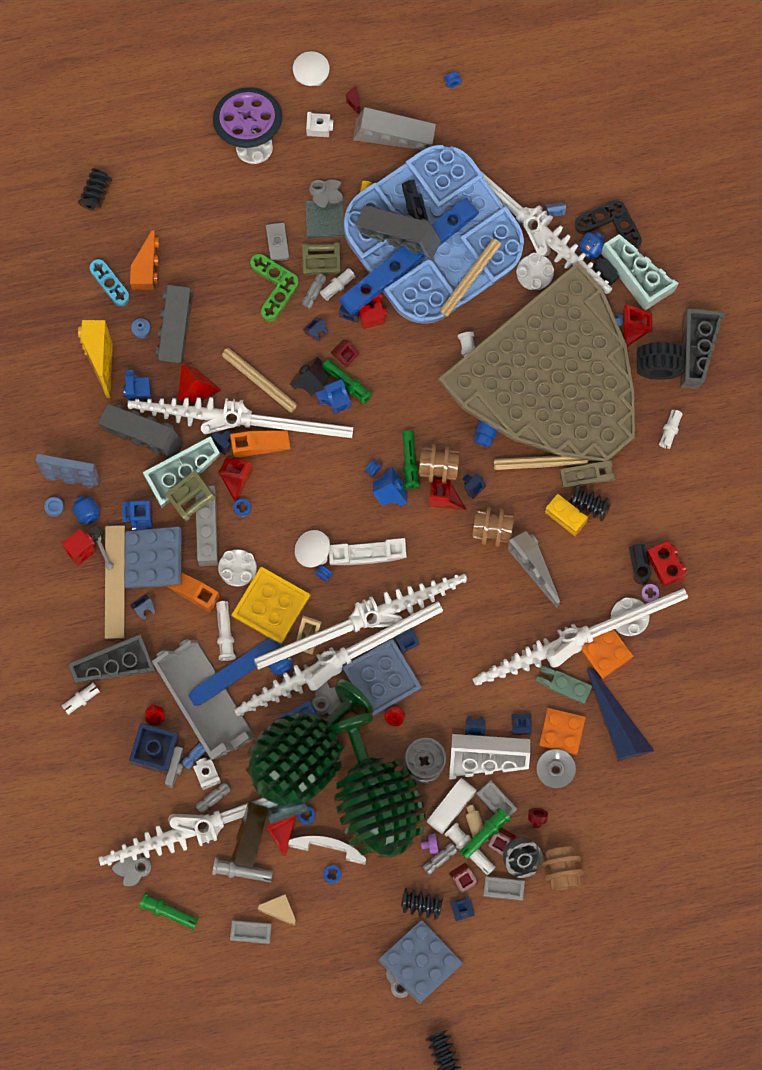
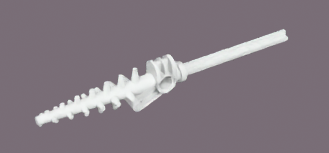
(543, 237)
(217, 419)
(383, 616)
(572, 640)
(331, 662)
(184, 827)

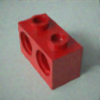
(79, 547)
(661, 565)

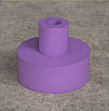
(431, 844)

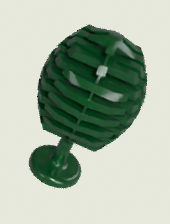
(298, 754)
(377, 798)

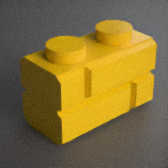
(566, 515)

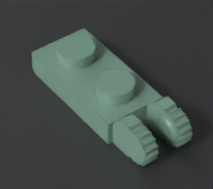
(565, 685)

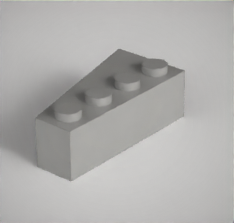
(393, 130)

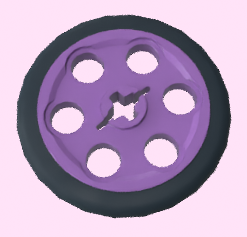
(247, 97)

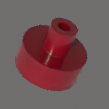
(537, 817)

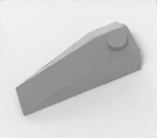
(528, 555)

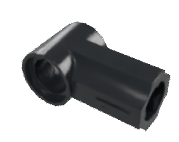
(640, 563)

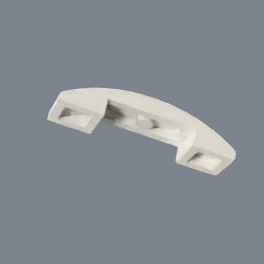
(367, 553)
(304, 842)

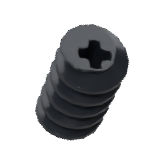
(94, 189)
(590, 503)
(422, 904)
(443, 1051)

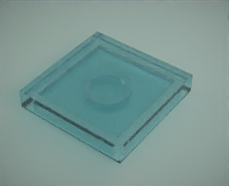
(324, 221)
(283, 812)

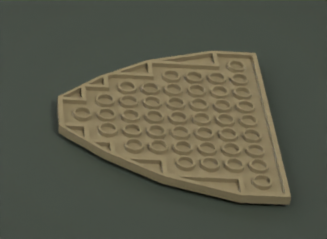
(553, 374)

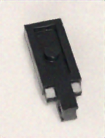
(414, 200)

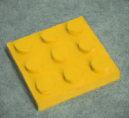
(271, 605)

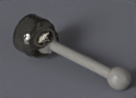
(97, 534)

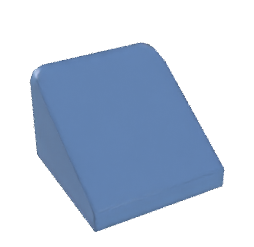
(555, 209)

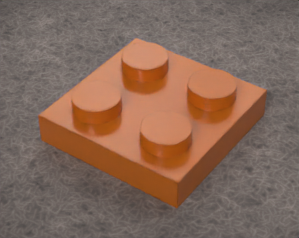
(606, 653)
(562, 731)

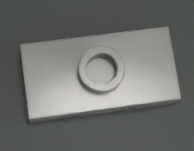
(277, 242)
(175, 767)
(495, 799)
(504, 888)
(250, 932)

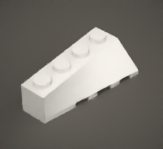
(487, 754)

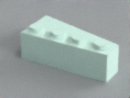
(638, 273)
(173, 470)

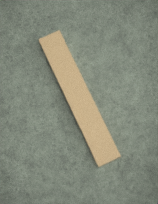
(115, 583)

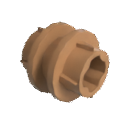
(439, 463)
(493, 526)
(563, 868)

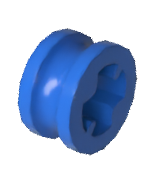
(452, 79)
(373, 468)
(247, 504)
(323, 573)
(311, 818)
(338, 875)

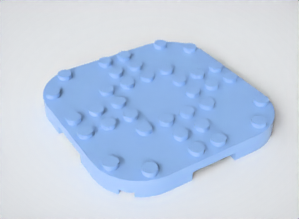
(443, 179)

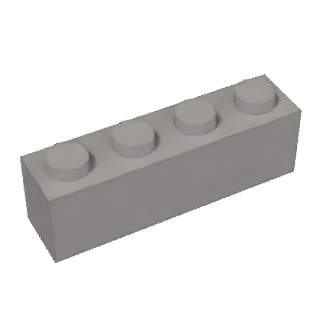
(207, 532)

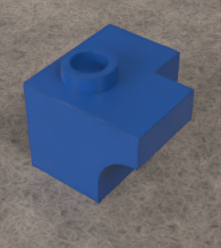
(136, 387)
(334, 396)
(390, 489)
(138, 513)

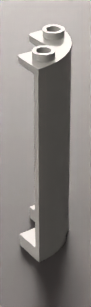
(215, 719)

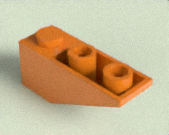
(143, 267)
(259, 442)
(196, 592)

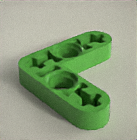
(280, 281)

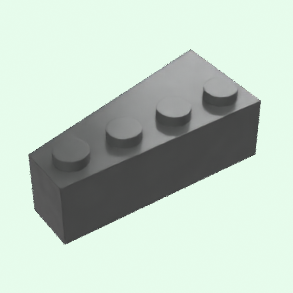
(399, 230)
(174, 324)
(698, 341)
(141, 430)
(116, 661)

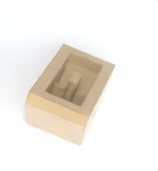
(308, 627)
(279, 909)

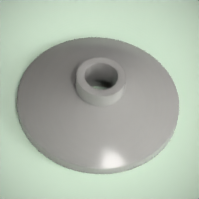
(559, 759)

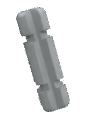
(314, 290)
(213, 798)
(440, 858)

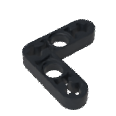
(615, 217)

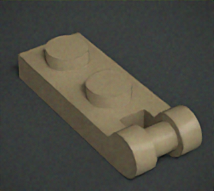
(587, 474)

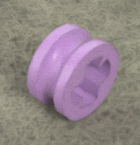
(655, 590)

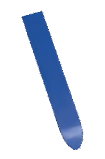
(230, 673)

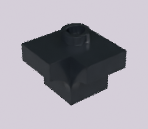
(310, 377)

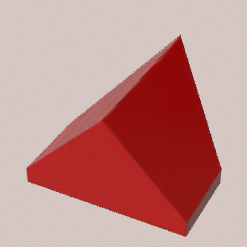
(636, 324)
(194, 385)
(235, 475)
(444, 495)
(281, 833)

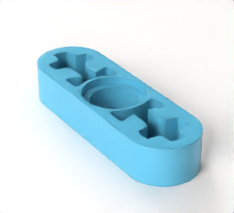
(113, 296)

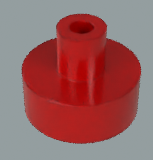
(154, 715)
(394, 716)

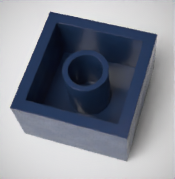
(153, 748)

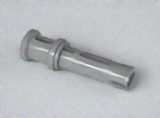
(231, 869)

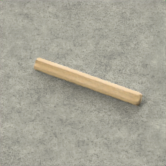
(470, 277)
(259, 380)
(537, 462)

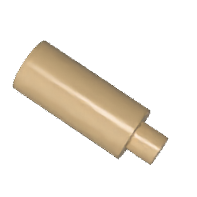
(474, 820)

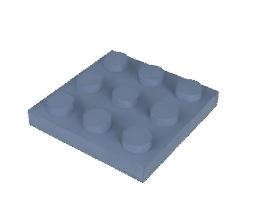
(68, 470)
(153, 557)
(383, 676)
(420, 962)

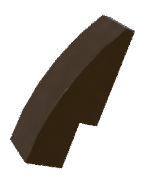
(249, 835)

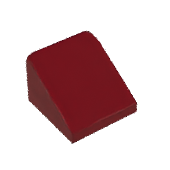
(353, 100)
(345, 352)
(500, 840)
(463, 877)

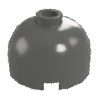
(522, 857)

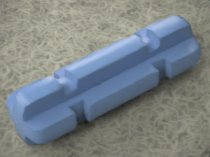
(193, 756)

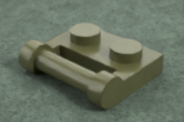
(322, 262)
(186, 490)

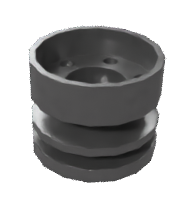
(429, 750)

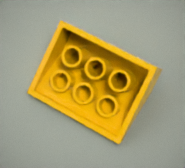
(99, 349)

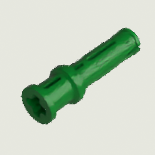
(354, 386)
(410, 469)
(491, 827)
(159, 907)

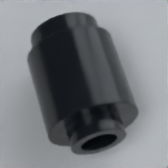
(607, 270)

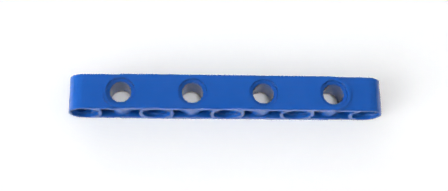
(383, 276)

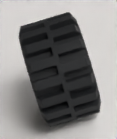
(660, 360)

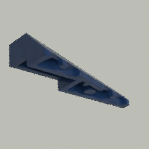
(623, 733)

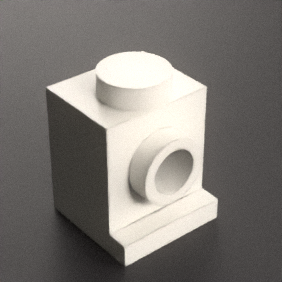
(319, 130)
(210, 779)

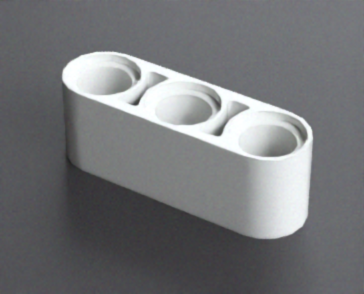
(451, 806)

